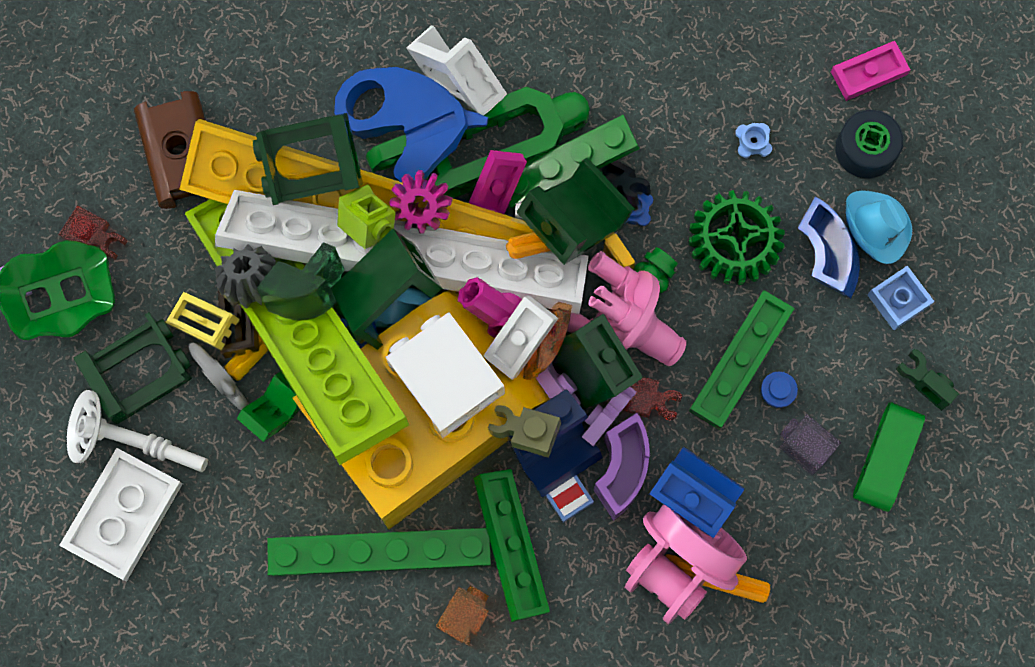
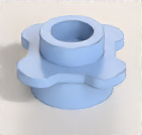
(757, 131)

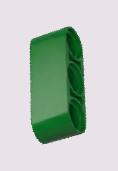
(889, 457)

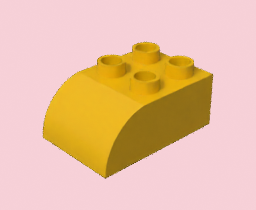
(416, 461)

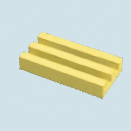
(220, 329)

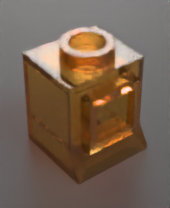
(464, 614)

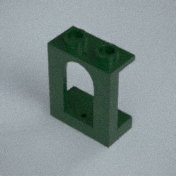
(286, 189)
(95, 365)

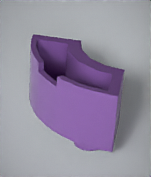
(627, 466)

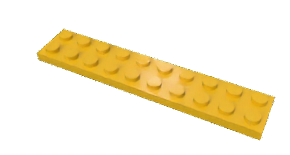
(226, 161)

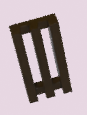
(241, 344)

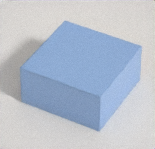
(900, 298)

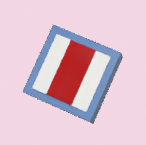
(569, 499)

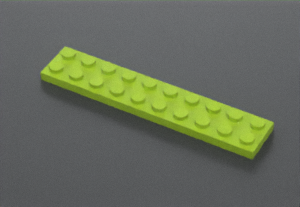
(318, 361)

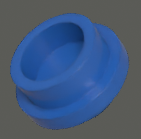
(779, 389)

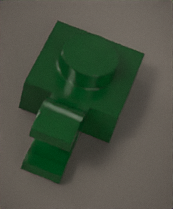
(932, 385)

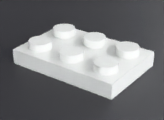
(121, 514)

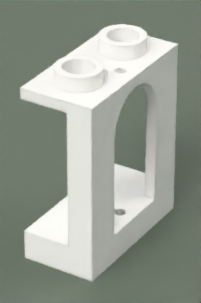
(458, 70)

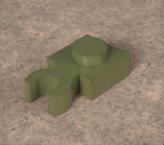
(530, 431)

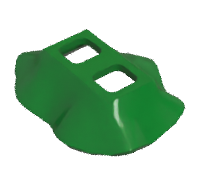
(47, 271)

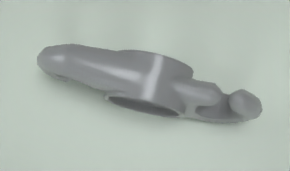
(218, 376)

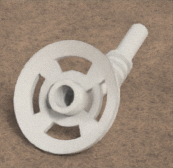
(96, 428)

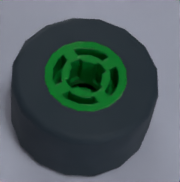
(865, 156)

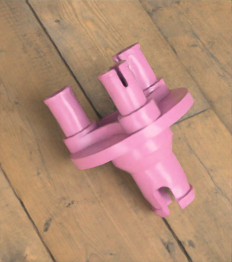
(631, 310)

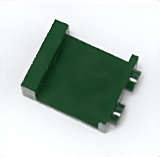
(576, 212)
(378, 282)
(596, 362)

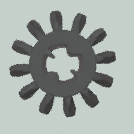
(242, 275)

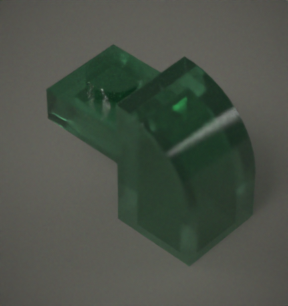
(305, 291)

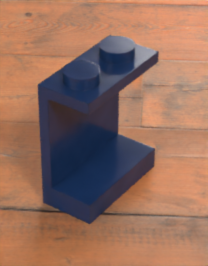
(569, 453)

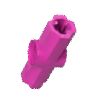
(488, 304)

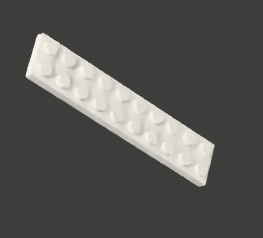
(299, 228)

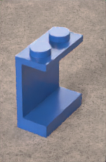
(697, 492)

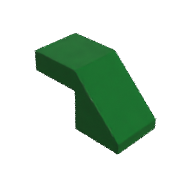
(272, 410)

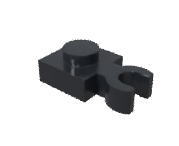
(625, 181)

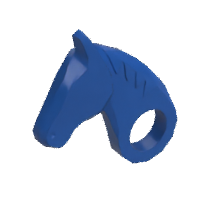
(415, 104)

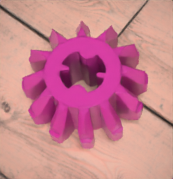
(408, 209)

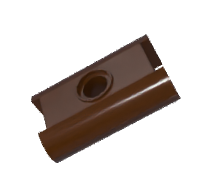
(162, 130)

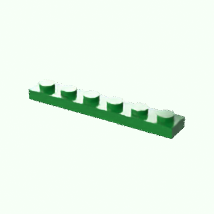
(378, 552)

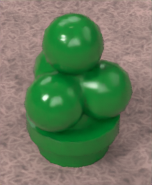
(659, 265)

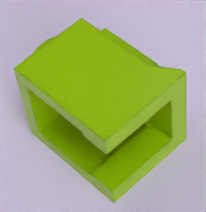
(364, 216)

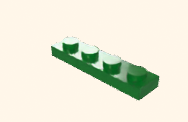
(600, 145)
(741, 360)
(511, 545)

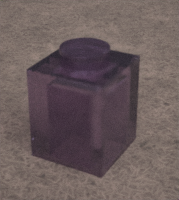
(808, 443)

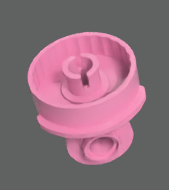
(712, 561)

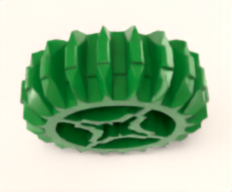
(722, 239)

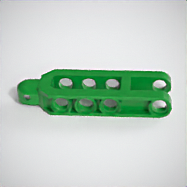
(559, 116)

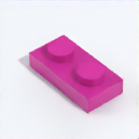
(870, 70)
(498, 180)

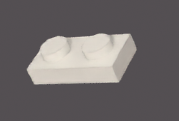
(520, 337)

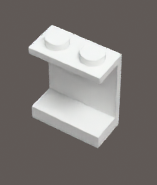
(445, 373)

